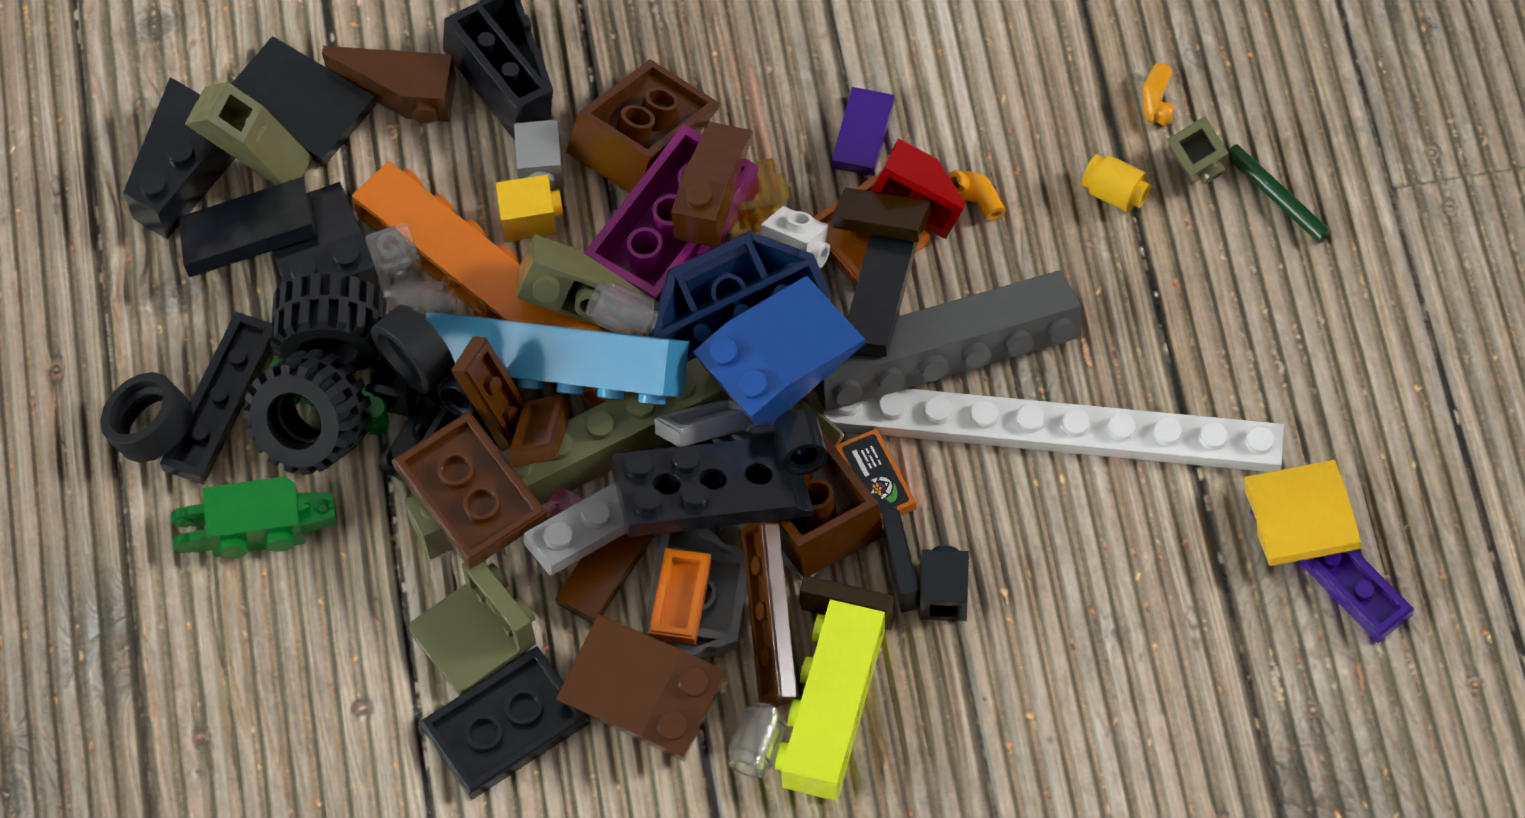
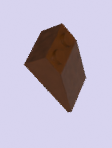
(635, 122)
(842, 519)
(642, 686)

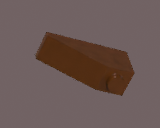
(405, 82)
(710, 184)

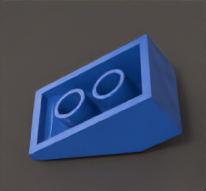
(779, 350)

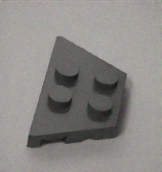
(724, 596)

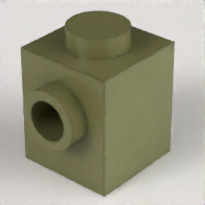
(1199, 152)

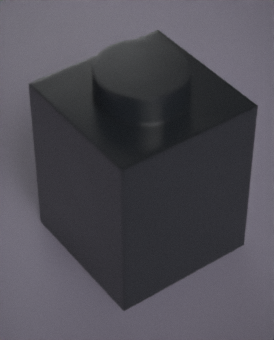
(944, 584)

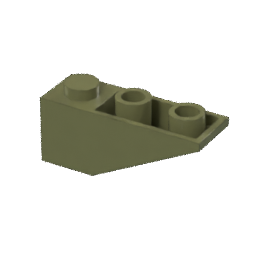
(248, 133)
(563, 278)

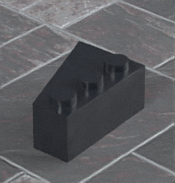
(500, 60)
(172, 165)

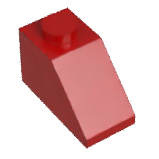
(921, 176)

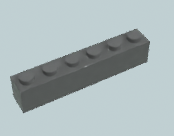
(960, 338)

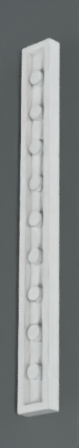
(1067, 428)

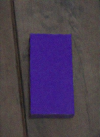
(863, 131)

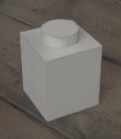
(539, 151)

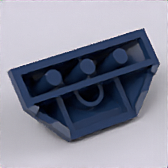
(727, 282)

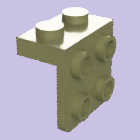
(475, 628)

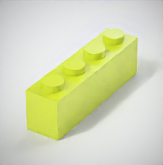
(832, 699)

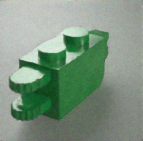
(253, 518)

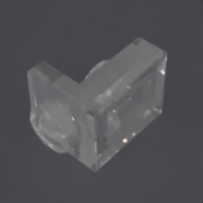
(394, 256)

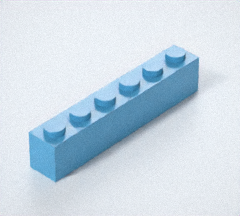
(574, 356)

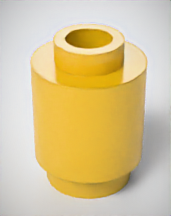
(1116, 182)

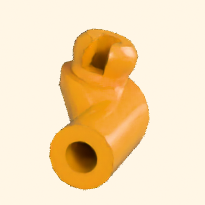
(1153, 89)
(979, 190)

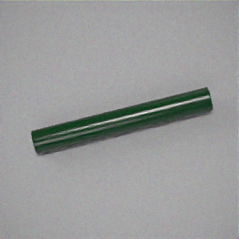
(1278, 194)

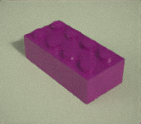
(640, 234)

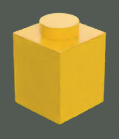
(528, 207)

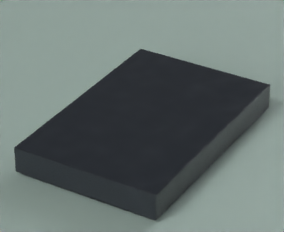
(305, 98)
(246, 227)
(502, 723)

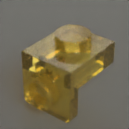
(772, 192)

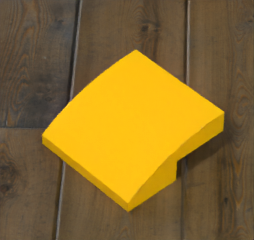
(1302, 512)

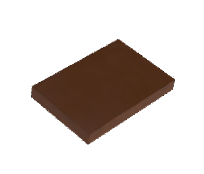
(469, 489)

